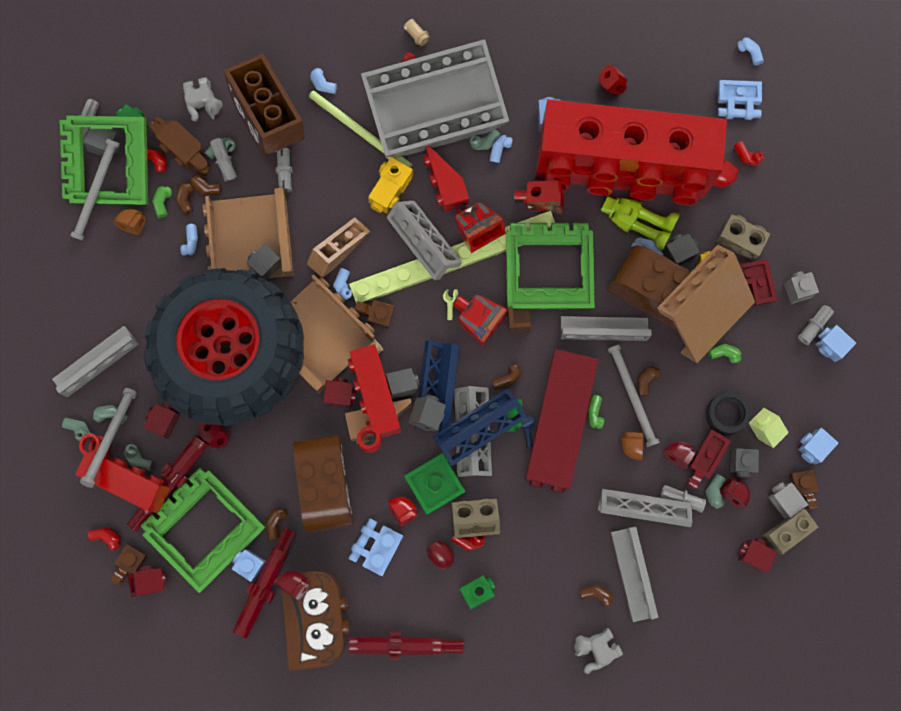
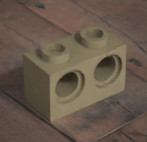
(741, 243)
(476, 521)
(790, 532)

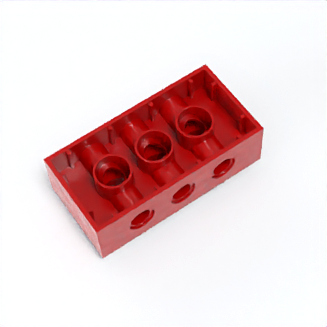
(630, 150)

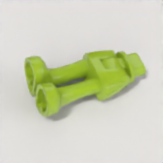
(627, 211)

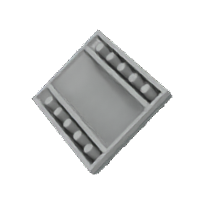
(435, 99)

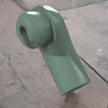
(484, 143)
(229, 146)
(108, 411)
(79, 427)
(135, 459)
(713, 492)

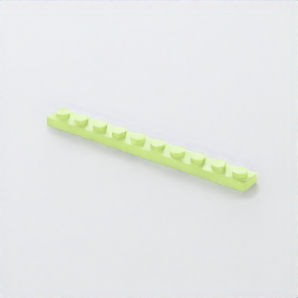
(414, 272)

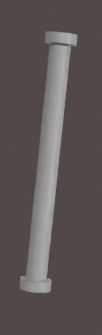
(94, 190)
(615, 351)
(87, 481)

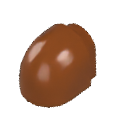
(130, 221)
(632, 445)

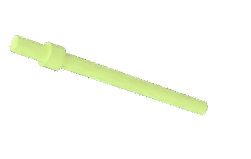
(353, 125)

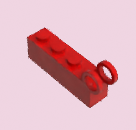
(376, 397)
(122, 480)

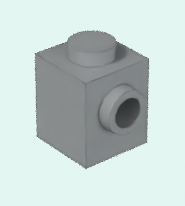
(801, 287)

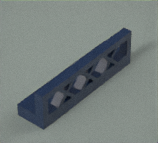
(445, 374)
(477, 423)

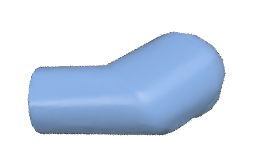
(753, 48)
(497, 147)
(192, 238)

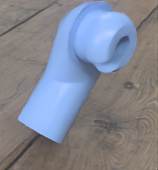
(320, 83)
(648, 244)
(340, 285)

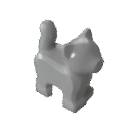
(201, 97)
(601, 651)

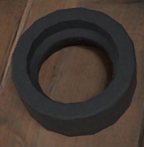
(743, 406)

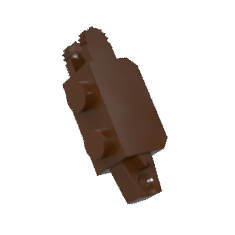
(181, 144)

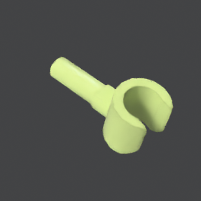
(450, 301)

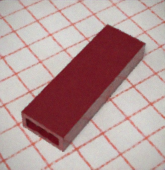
(561, 421)

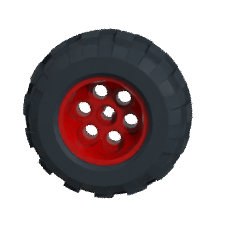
(178, 337)

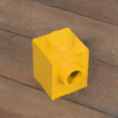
(397, 173)
(384, 195)

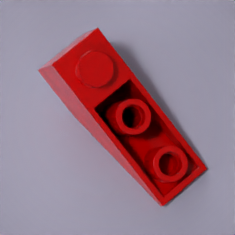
(448, 182)

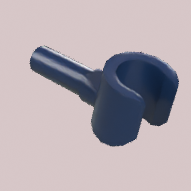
(526, 424)

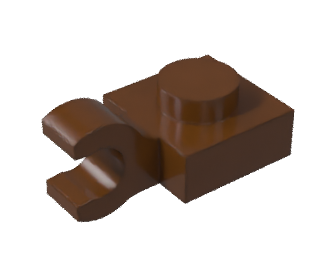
(378, 313)
(806, 485)
(128, 562)

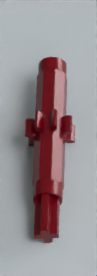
(173, 476)
(261, 590)
(397, 645)

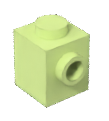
(768, 427)

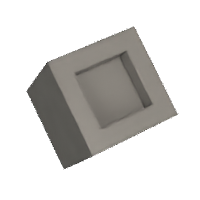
(787, 499)

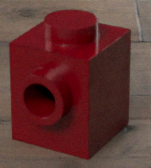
(339, 393)
(161, 420)
(757, 555)
(146, 581)

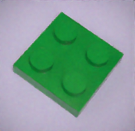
(434, 484)

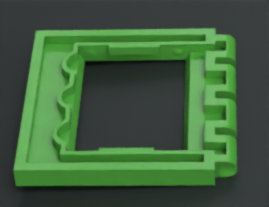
(135, 159)
(550, 297)
(224, 552)

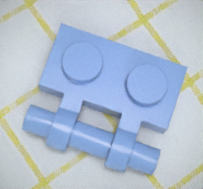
(739, 92)
(382, 550)

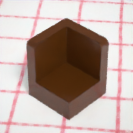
(518, 320)

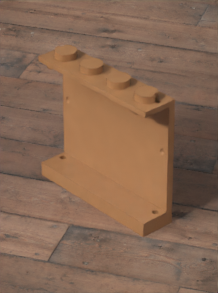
(245, 225)
(708, 302)
(328, 333)

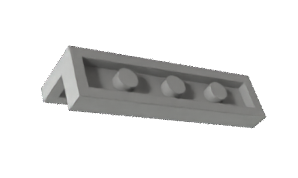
(420, 239)
(604, 328)
(95, 362)
(465, 403)
(645, 507)
(634, 574)

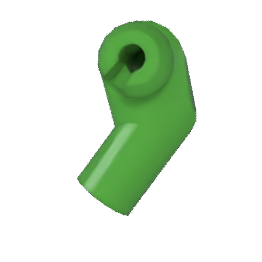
(158, 200)
(726, 350)
(593, 411)

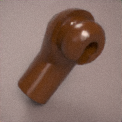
(203, 187)
(181, 197)
(645, 378)
(506, 380)
(273, 520)
(598, 592)

